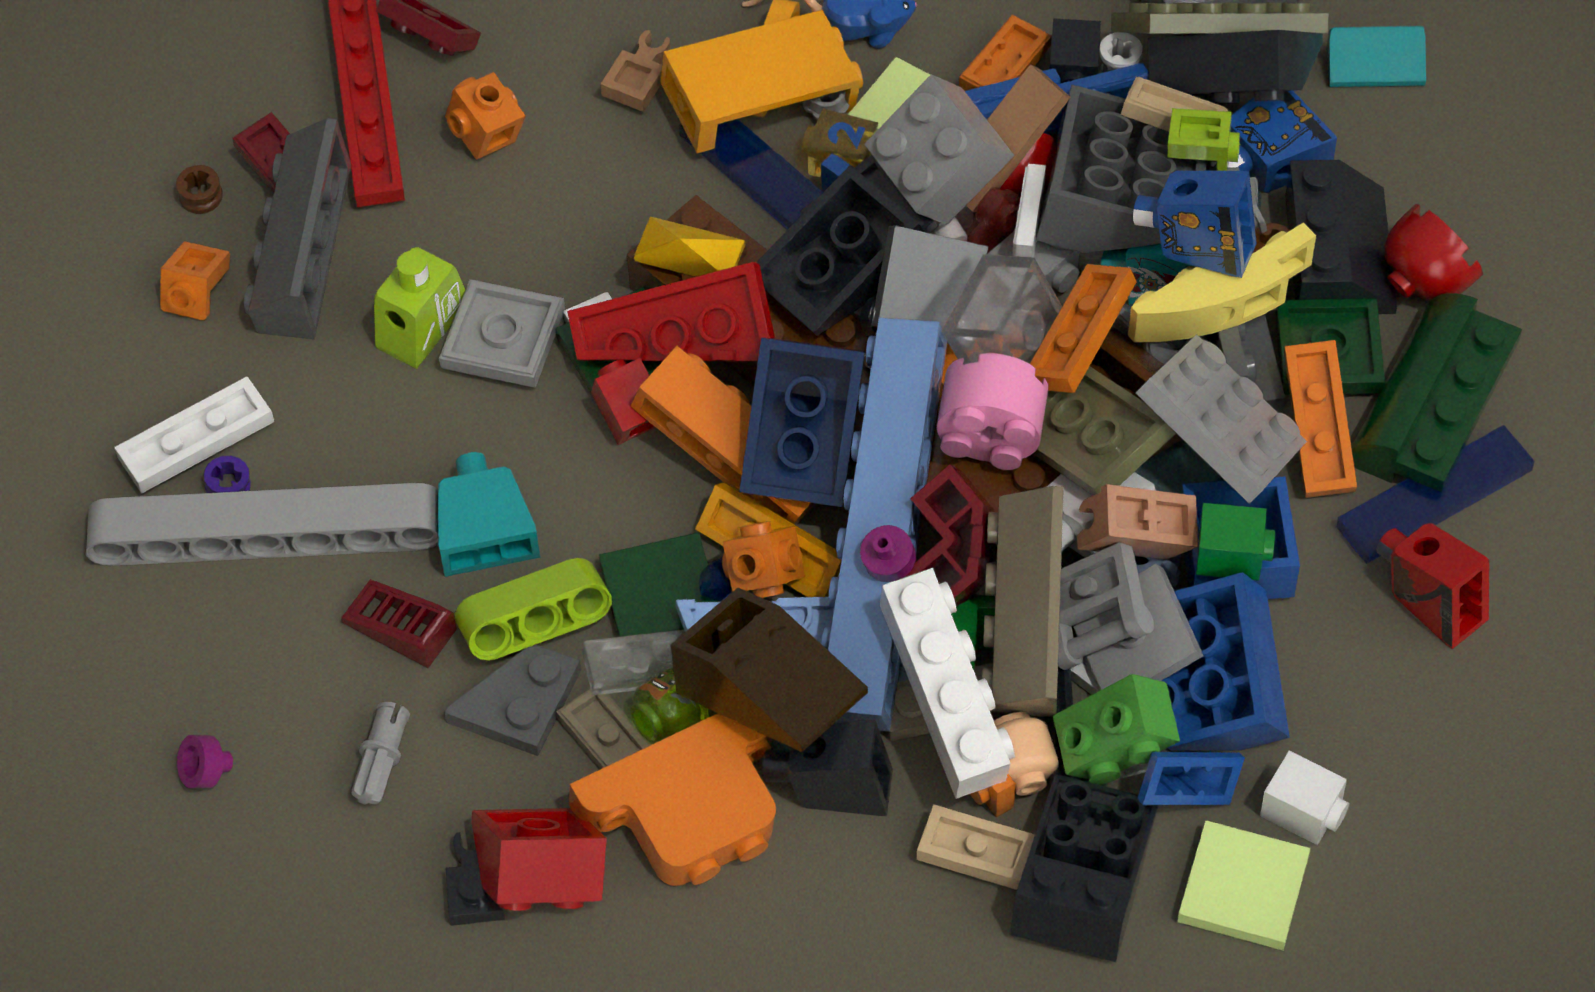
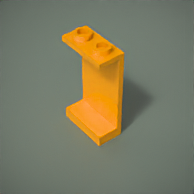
(756, 73)

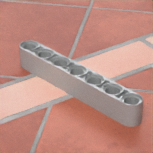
(262, 524)

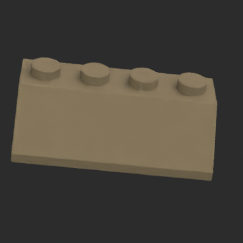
(1026, 601)

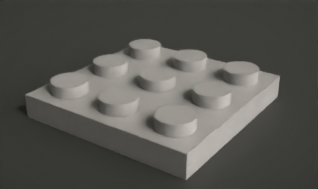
(1222, 417)

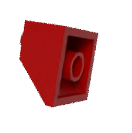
(539, 857)

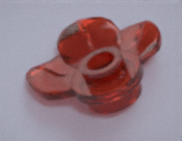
(996, 218)

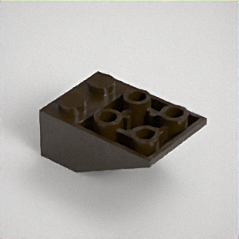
(763, 671)

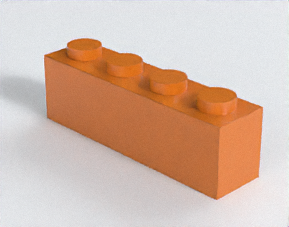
(706, 422)

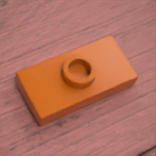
(1006, 54)

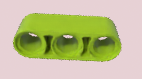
(557, 611)

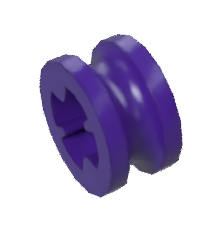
(226, 465)

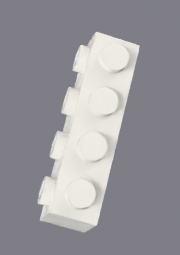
(945, 683)

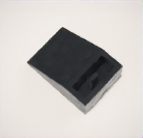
(1083, 868)

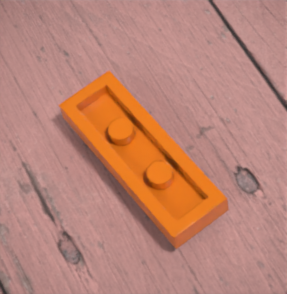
(1082, 326)
(1321, 418)

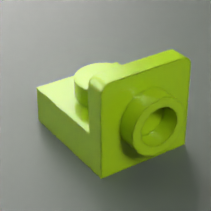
(1203, 136)

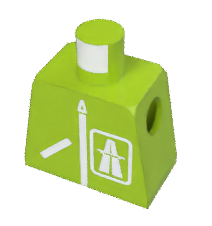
(416, 306)

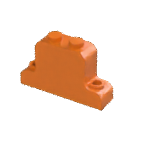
(686, 799)

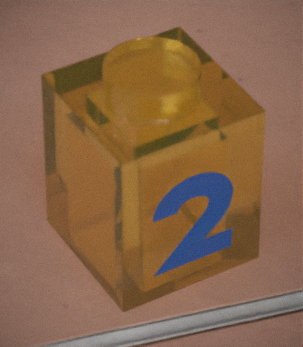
(839, 135)

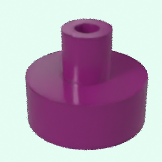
(888, 553)
(202, 761)

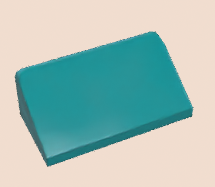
(1376, 56)

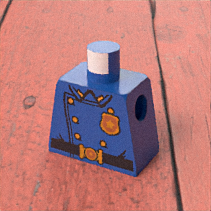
(1275, 135)
(1203, 219)

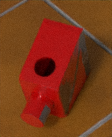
(1438, 580)

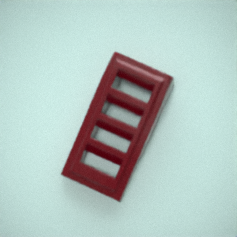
(421, 648)

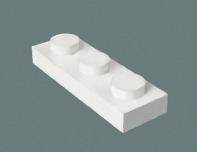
(194, 434)

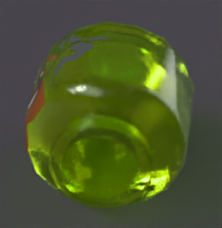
(662, 712)

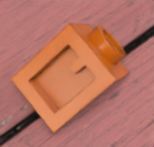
(190, 277)

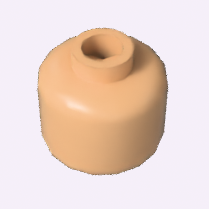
(1033, 751)

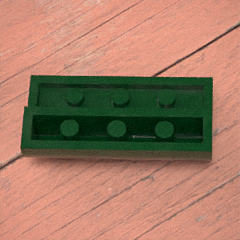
(1435, 393)

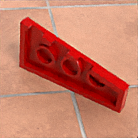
(707, 315)

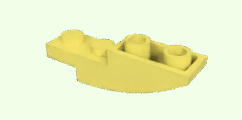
(1211, 301)

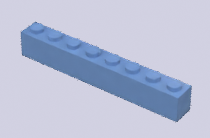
(889, 470)

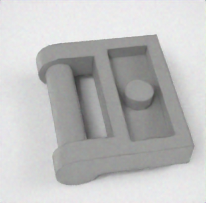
(1092, 588)

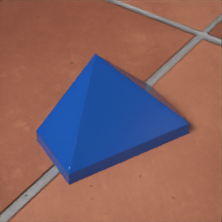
(1190, 778)

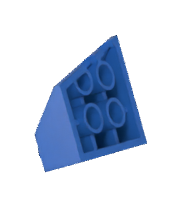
(1235, 690)

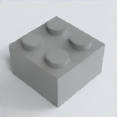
(939, 149)

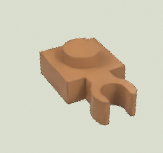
(636, 76)

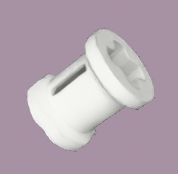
(1119, 51)

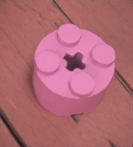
(992, 410)

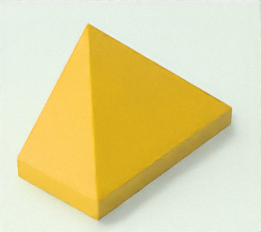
(687, 248)

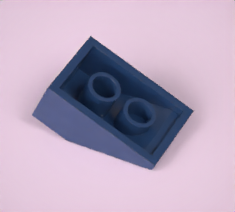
(802, 421)

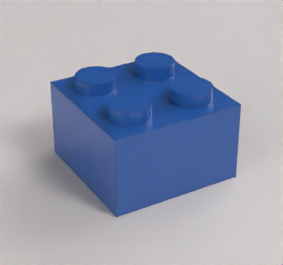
(1276, 576)

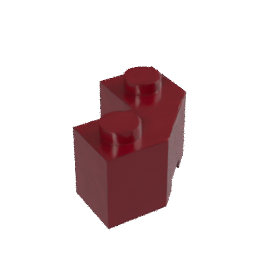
(962, 520)

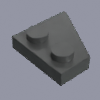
(518, 699)

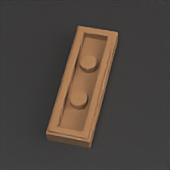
(1022, 120)

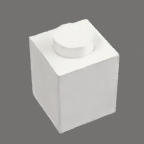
(1305, 798)

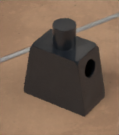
(838, 771)

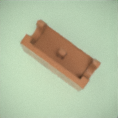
(1148, 520)

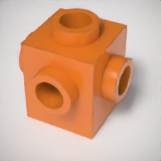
(484, 114)
(763, 559)

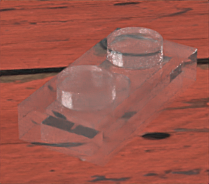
(627, 661)

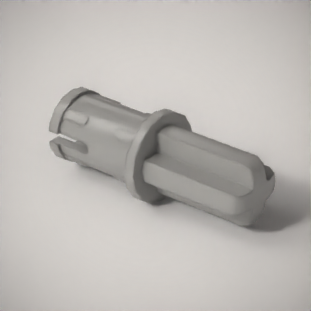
(379, 753)

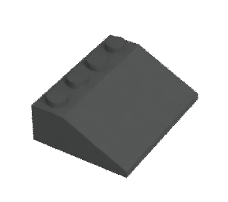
(1100, 172)

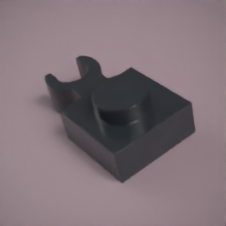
(466, 897)

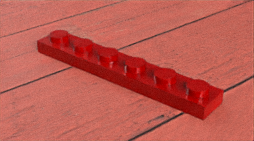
(366, 102)

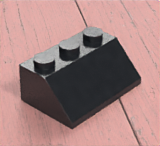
(1234, 63)
(1350, 233)

